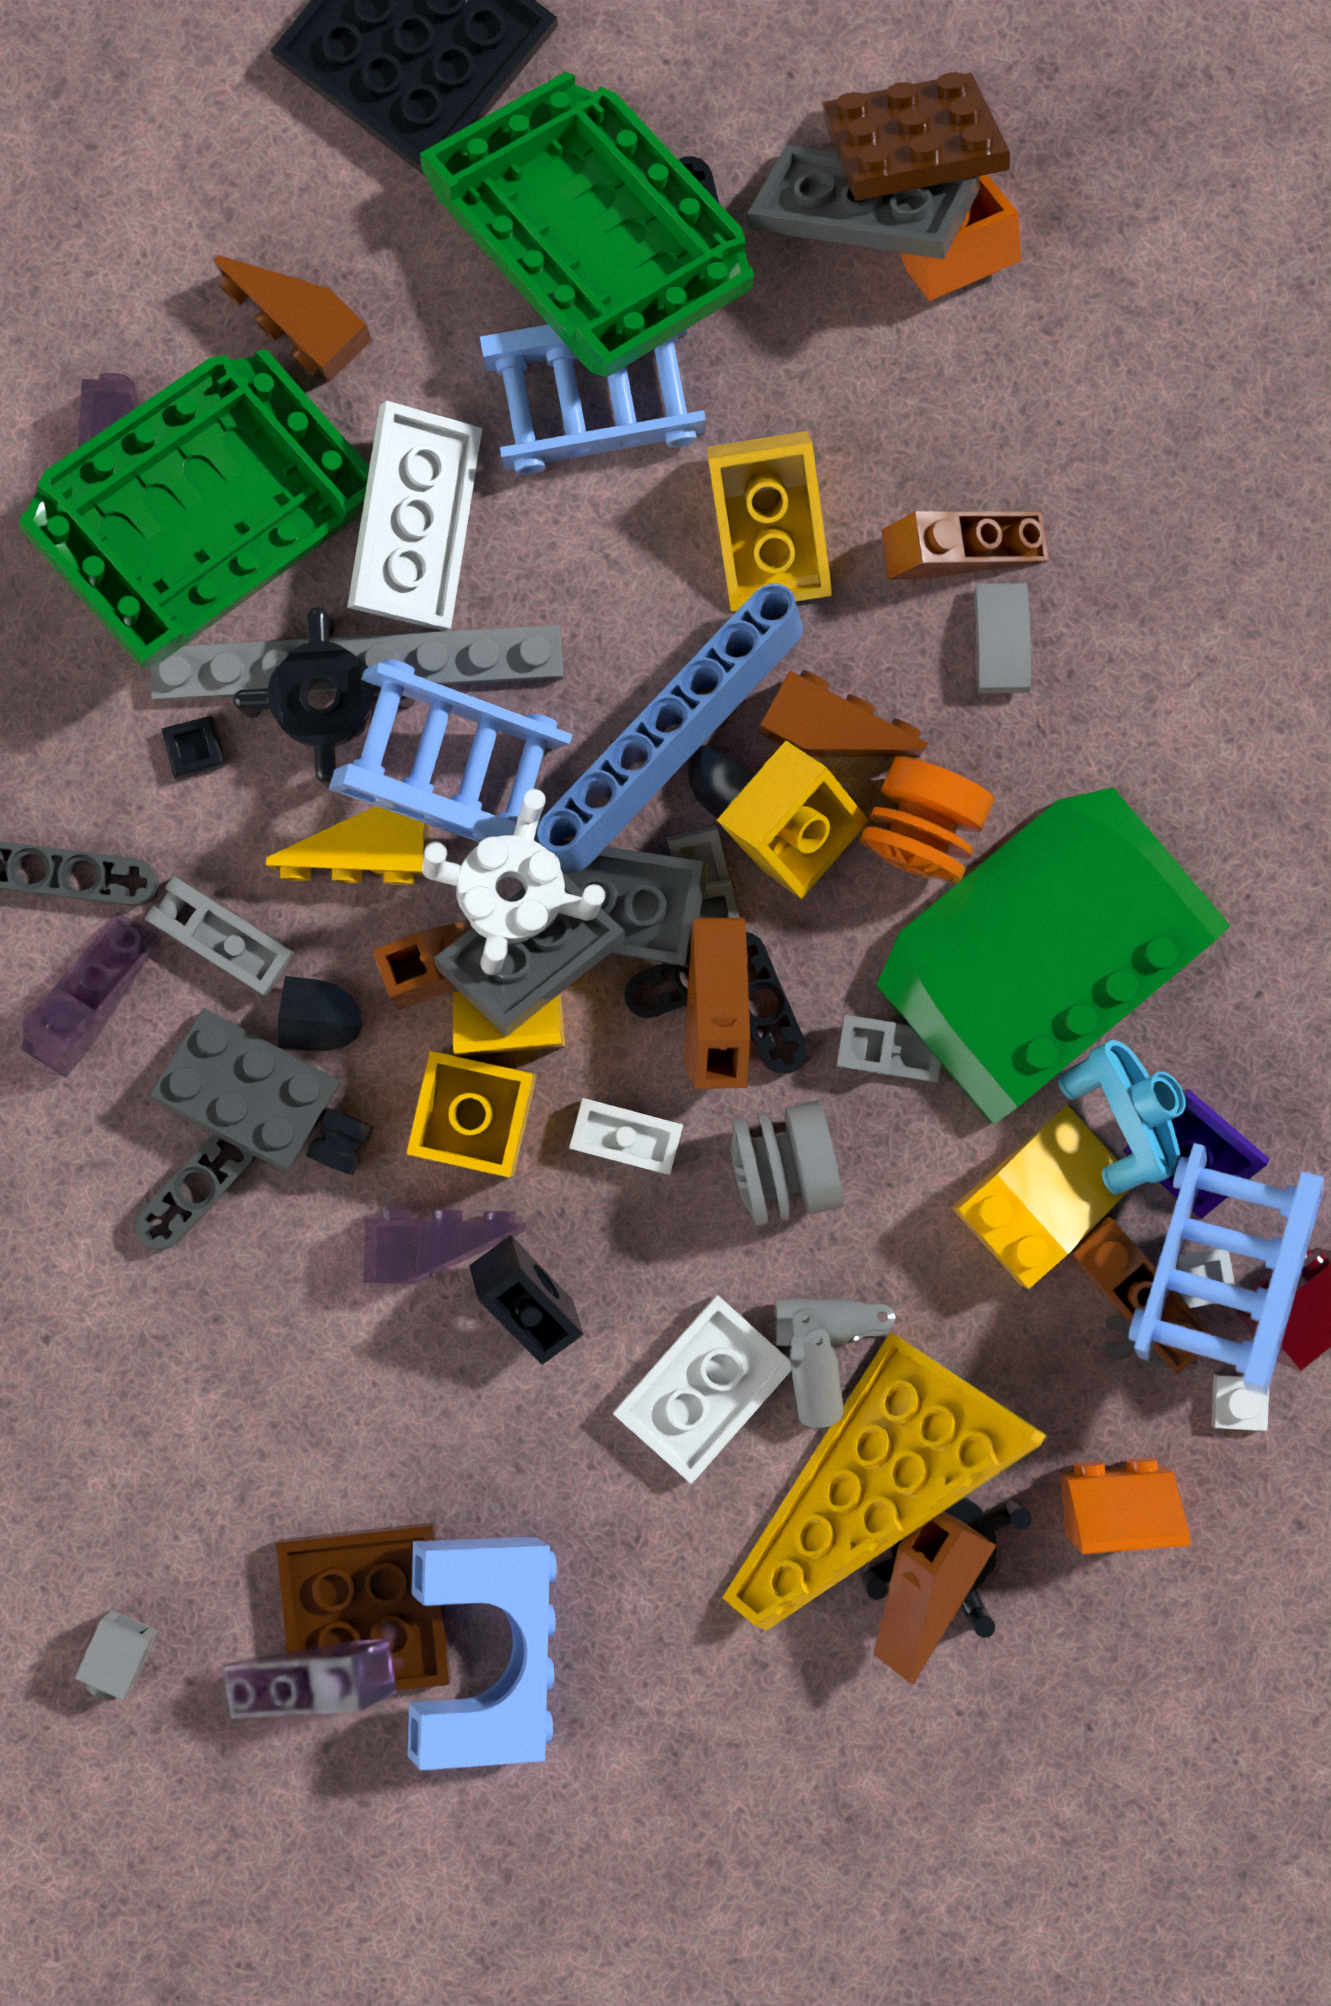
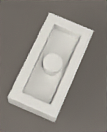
(626, 1136)

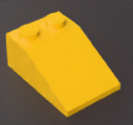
(770, 516)
(1041, 1198)

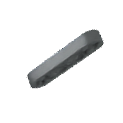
(59, 869)

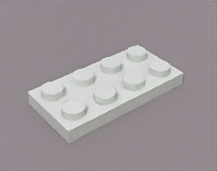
(414, 516)

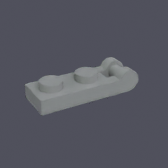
(221, 937)

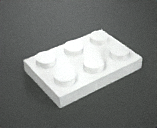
(703, 1389)

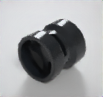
(340, 1140)

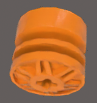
(929, 813)

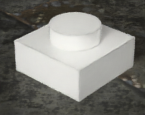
(1211, 1264)
(1237, 1407)

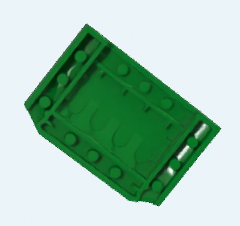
(591, 220)
(195, 502)
(1046, 948)

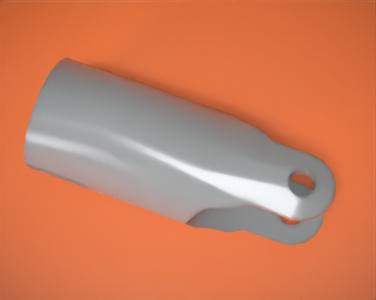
(840, 1317)
(815, 1372)

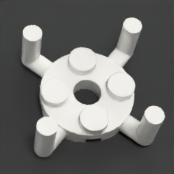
(517, 858)

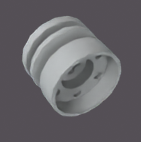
(787, 1163)

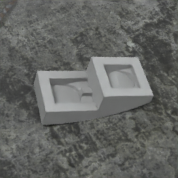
(1002, 638)
(706, 846)
(885, 1049)

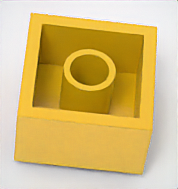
(793, 819)
(471, 1114)

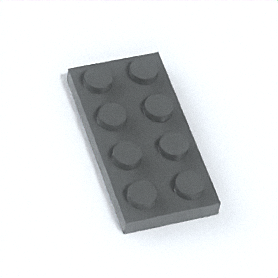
(813, 200)

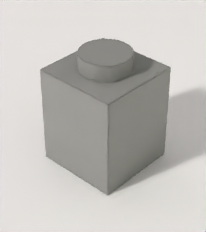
(116, 1656)

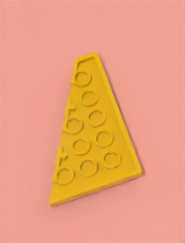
(894, 1460)

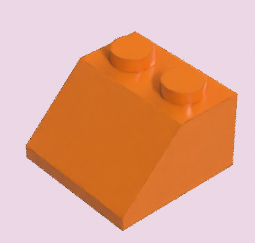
(982, 246)
(1123, 1507)

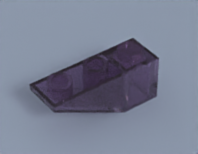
(87, 995)
(415, 1249)
(311, 1680)

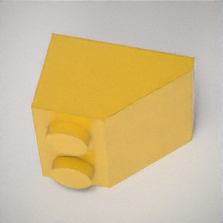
(478, 1036)

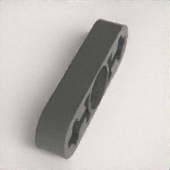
(179, 1224)

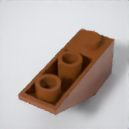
(312, 316)
(962, 542)
(834, 726)
(410, 964)
(717, 1005)
(1126, 1280)
(926, 1589)

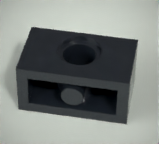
(526, 1300)

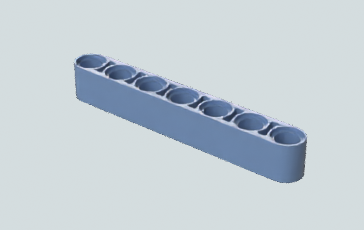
(676, 704)

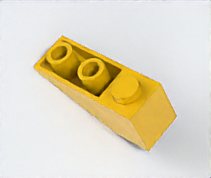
(368, 841)

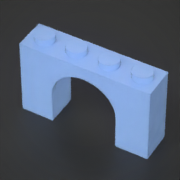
(510, 1717)

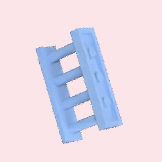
(515, 349)
(415, 794)
(1267, 1306)

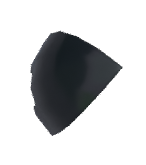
(715, 779)
(316, 1016)

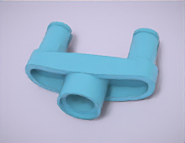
(1141, 1107)

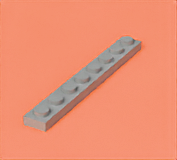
(435, 656)

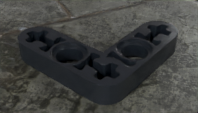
(763, 1044)

